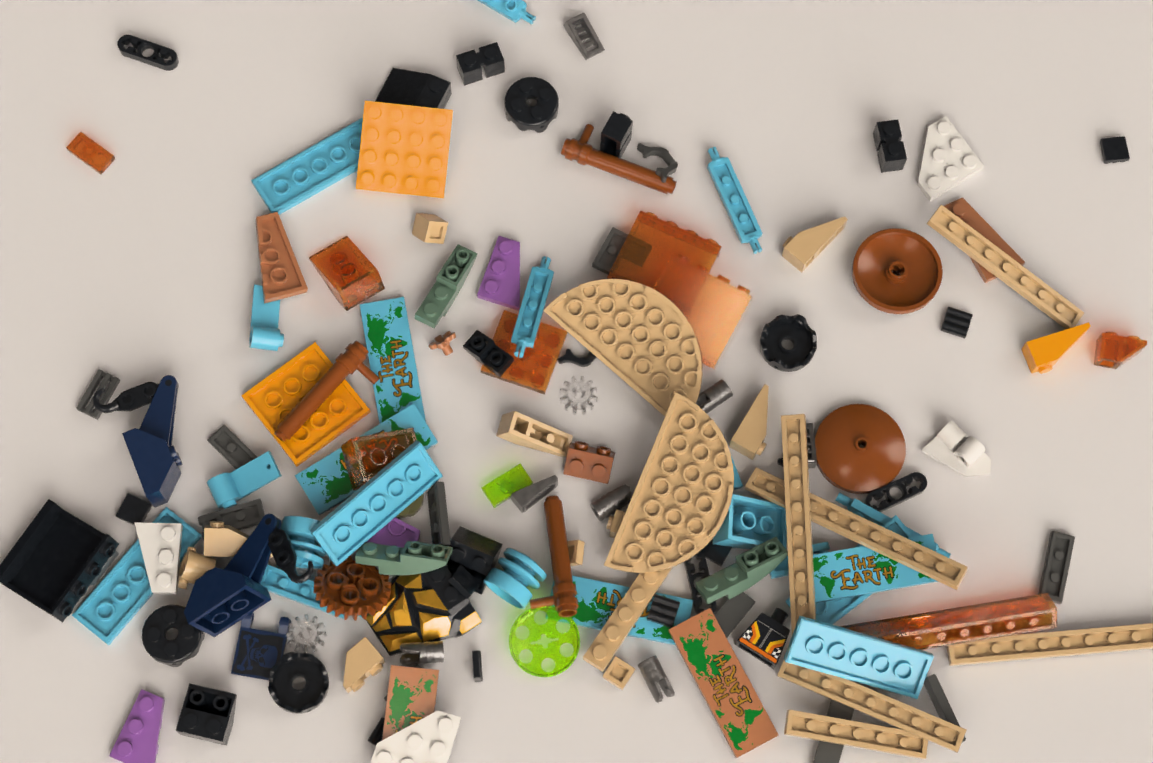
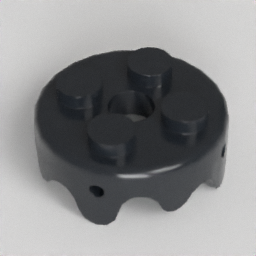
(531, 117)
(793, 329)
(171, 651)
(286, 671)

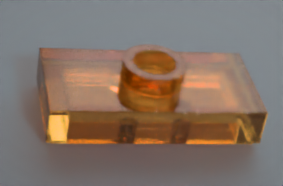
(90, 153)

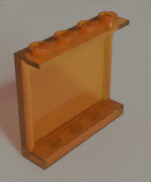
(651, 246)
(706, 301)

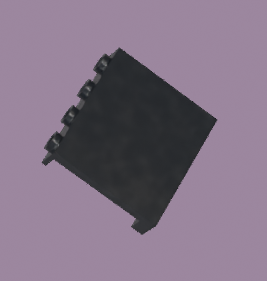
(56, 560)

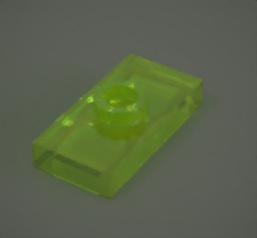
(503, 486)

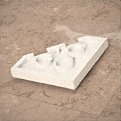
(945, 160)
(422, 742)

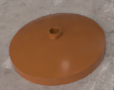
(898, 253)
(853, 467)

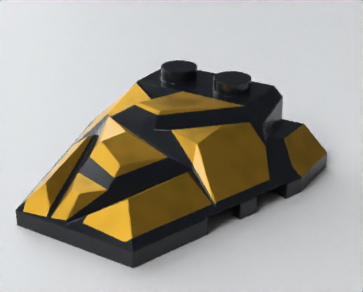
(422, 610)

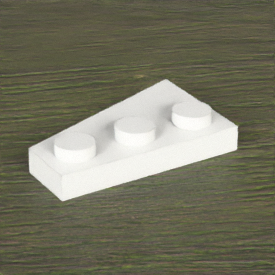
(161, 554)

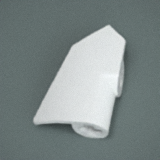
(959, 451)

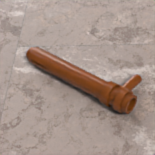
(586, 154)
(344, 365)
(564, 588)

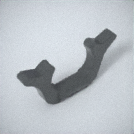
(664, 154)

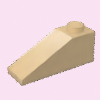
(811, 242)
(752, 430)
(533, 434)
(222, 540)

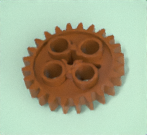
(352, 589)

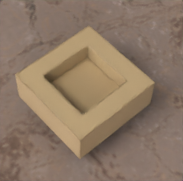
(614, 522)
(576, 552)
(618, 673)

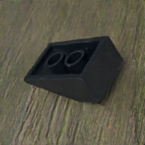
(415, 89)

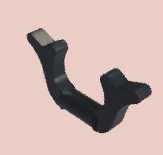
(582, 362)

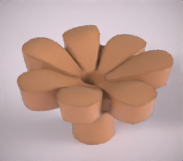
(443, 342)

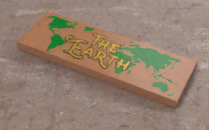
(723, 682)
(409, 697)

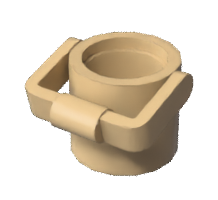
(193, 567)

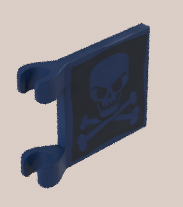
(259, 649)

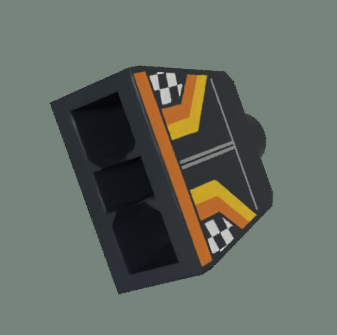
(766, 637)

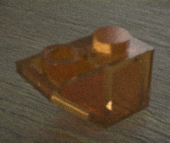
(1116, 350)

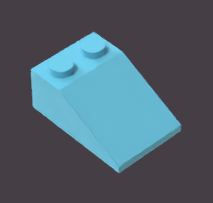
(751, 523)

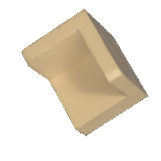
(429, 228)

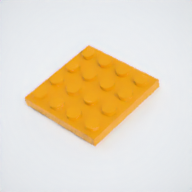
(404, 149)
(284, 389)

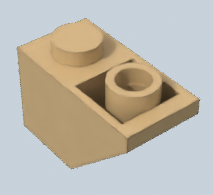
(360, 663)

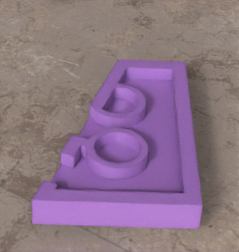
(502, 275)
(395, 534)
(141, 731)

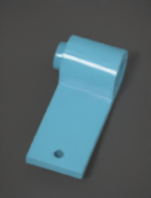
(264, 323)
(233, 486)

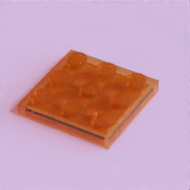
(538, 363)

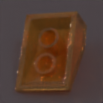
(347, 273)
(371, 453)

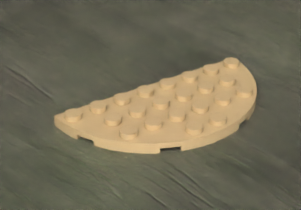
(634, 335)
(678, 495)

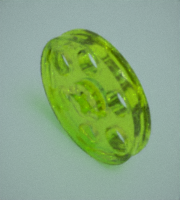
(539, 653)

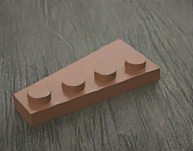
(965, 212)
(278, 264)

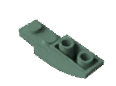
(446, 287)
(410, 560)
(743, 574)

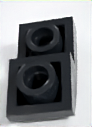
(487, 353)

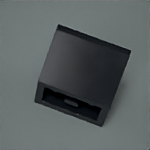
(475, 554)
(207, 714)

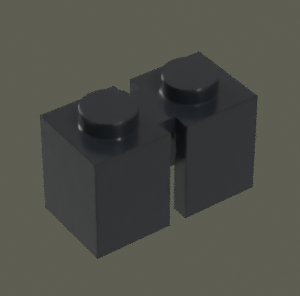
(470, 63)
(616, 134)
(892, 153)

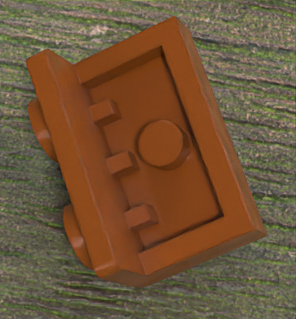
(589, 462)

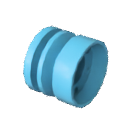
(303, 541)
(517, 575)

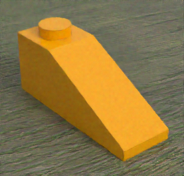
(1046, 351)

